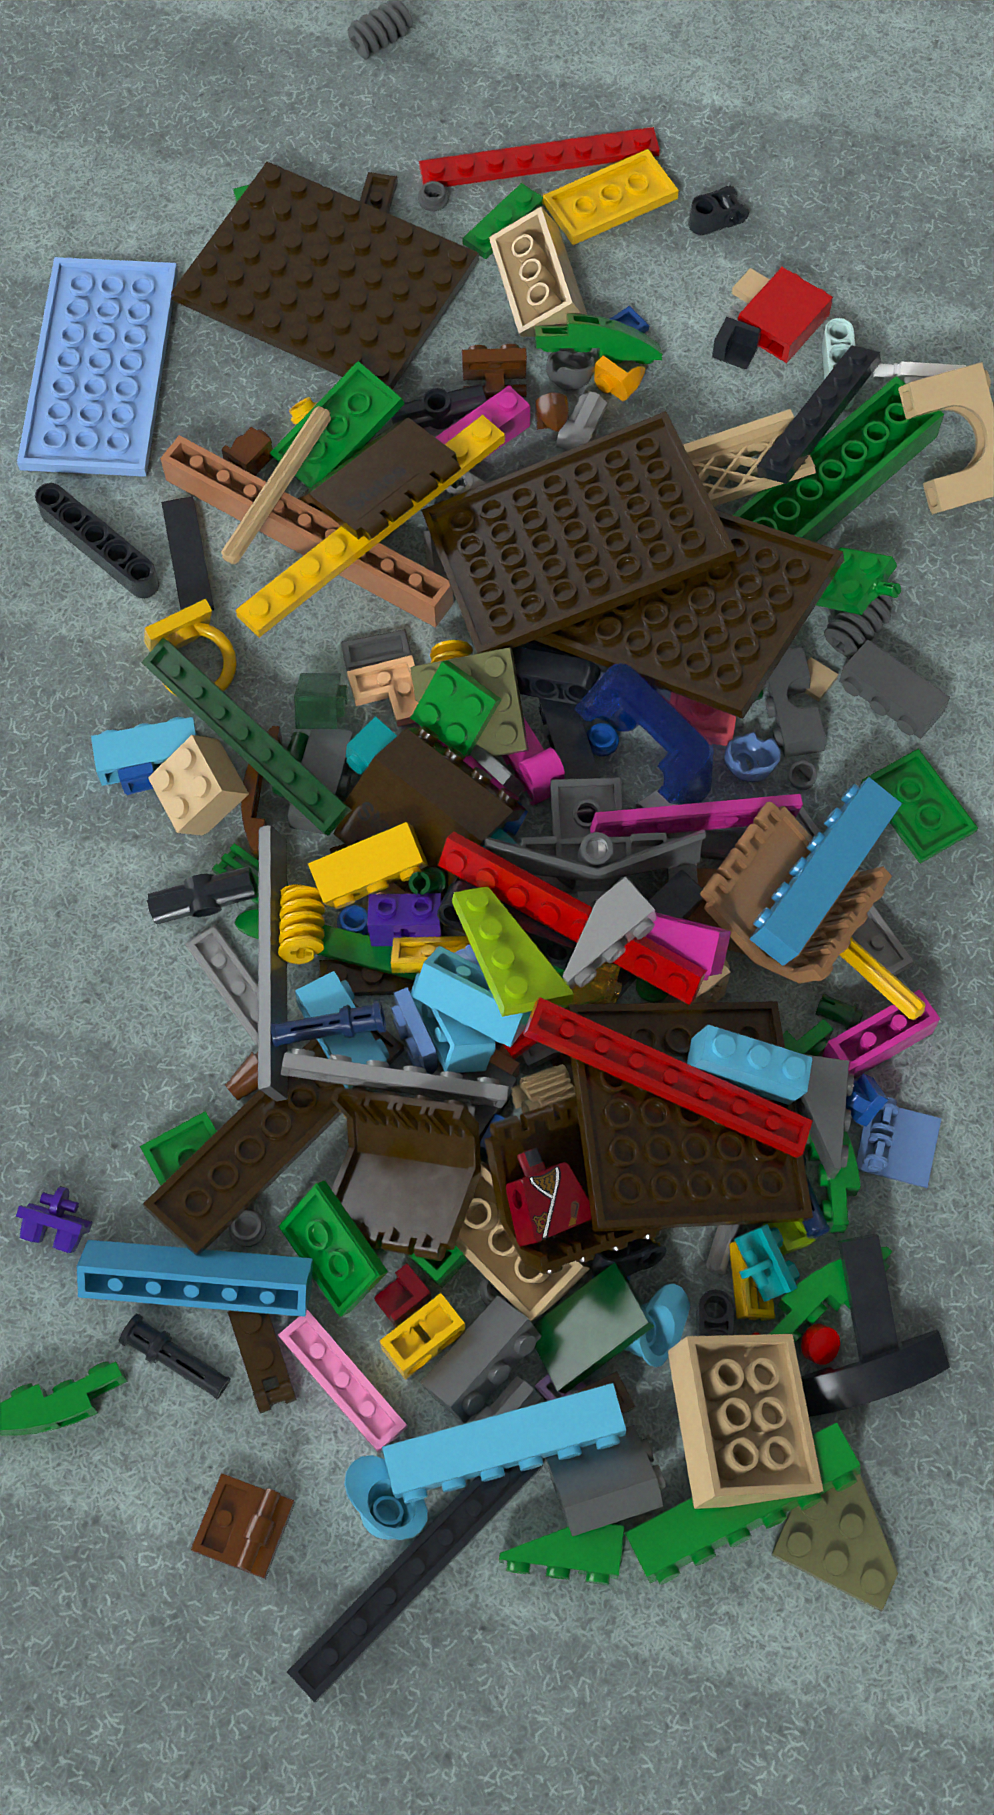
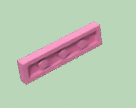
(343, 1381)

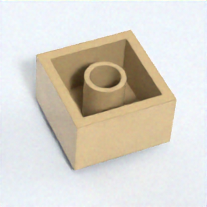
(198, 785)

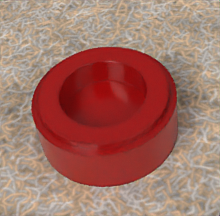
(820, 1344)

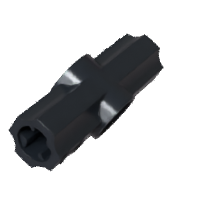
(454, 406)
(202, 895)

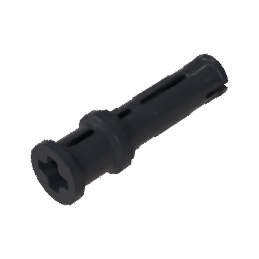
(214, 1381)

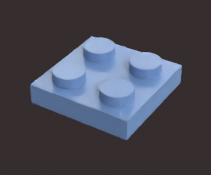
(410, 1026)

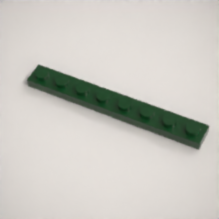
(246, 737)

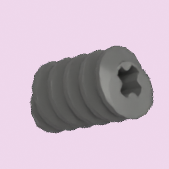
(379, 26)
(852, 630)

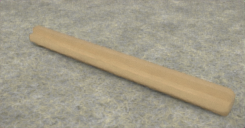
(276, 485)

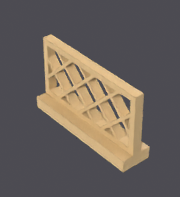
(736, 448)

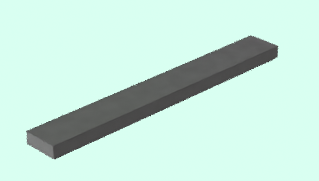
(271, 968)

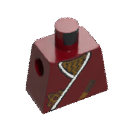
(545, 1199)

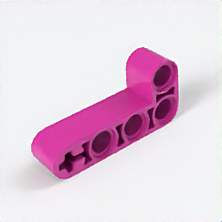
(536, 767)

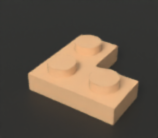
(384, 681)

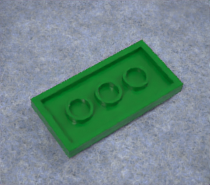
(357, 409)

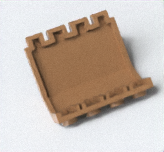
(757, 870)

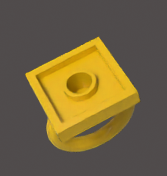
(185, 628)

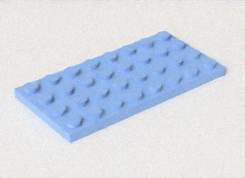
(98, 367)

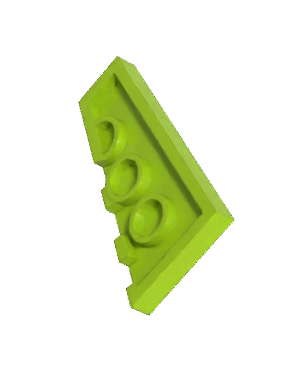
(506, 954)

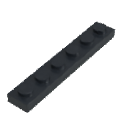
(818, 414)

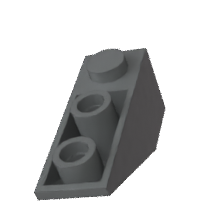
(826, 1107)

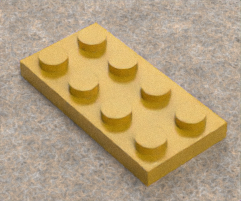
(610, 197)

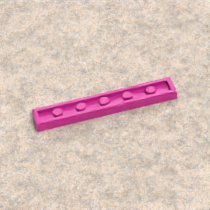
(688, 816)

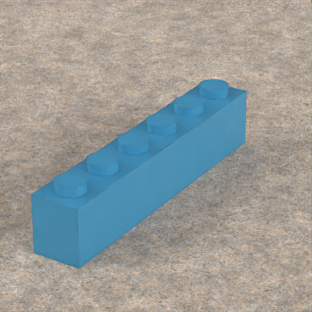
(825, 871)
(202, 1281)

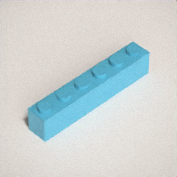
(503, 1442)

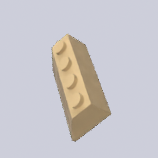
(536, 273)
(494, 1255)

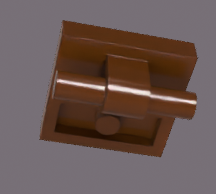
(494, 367)
(243, 1526)

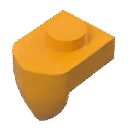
(615, 380)

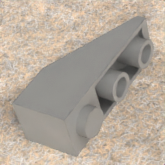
(611, 925)

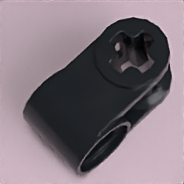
(715, 210)
(637, 1256)

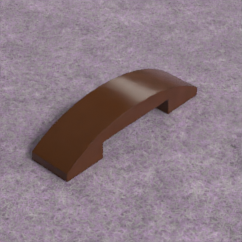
(250, 803)

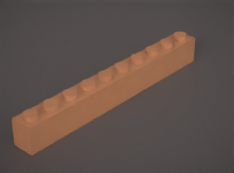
(304, 527)

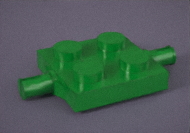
(860, 581)

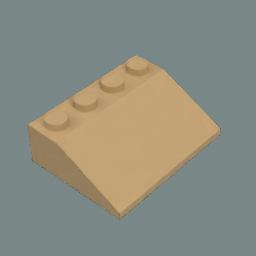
(743, 1419)

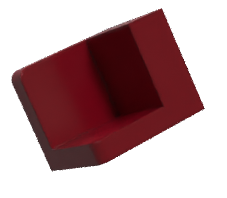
(403, 1296)

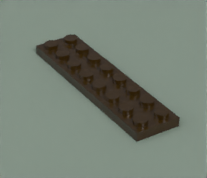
(247, 1156)

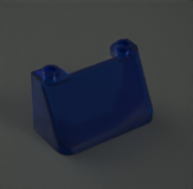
(630, 700)

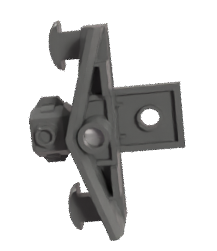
(594, 861)

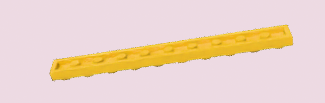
(343, 549)

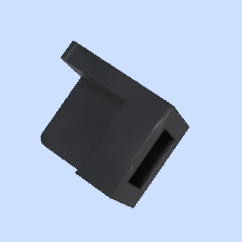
(736, 343)

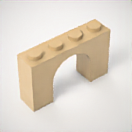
(967, 394)

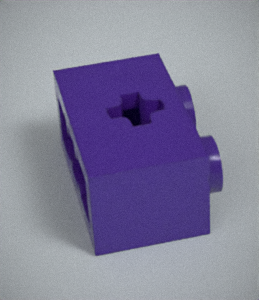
(403, 916)

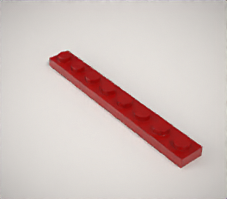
(538, 158)
(566, 915)
(668, 1077)

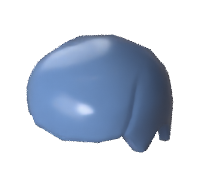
(753, 749)

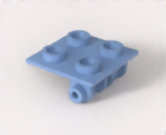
(899, 1145)

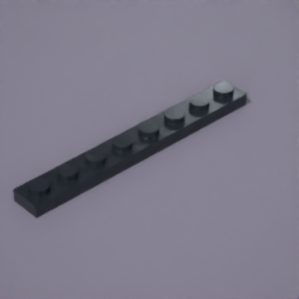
(405, 1580)

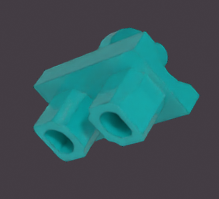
(765, 1262)

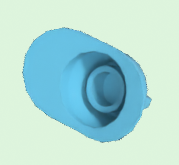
(669, 1314)
(372, 1495)

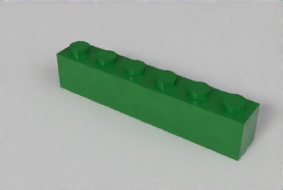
(693, 1534)

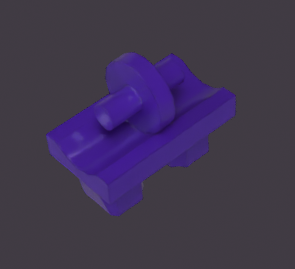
(37, 1218)

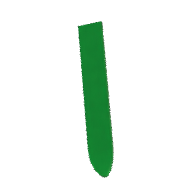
(338, 945)

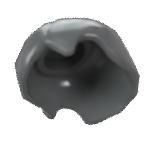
(570, 369)

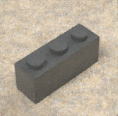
(893, 690)
(327, 761)
(481, 1359)

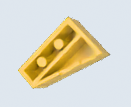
(368, 866)

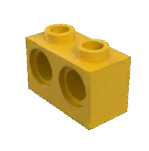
(423, 1336)

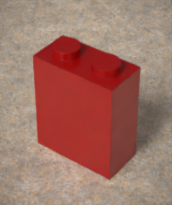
(787, 313)

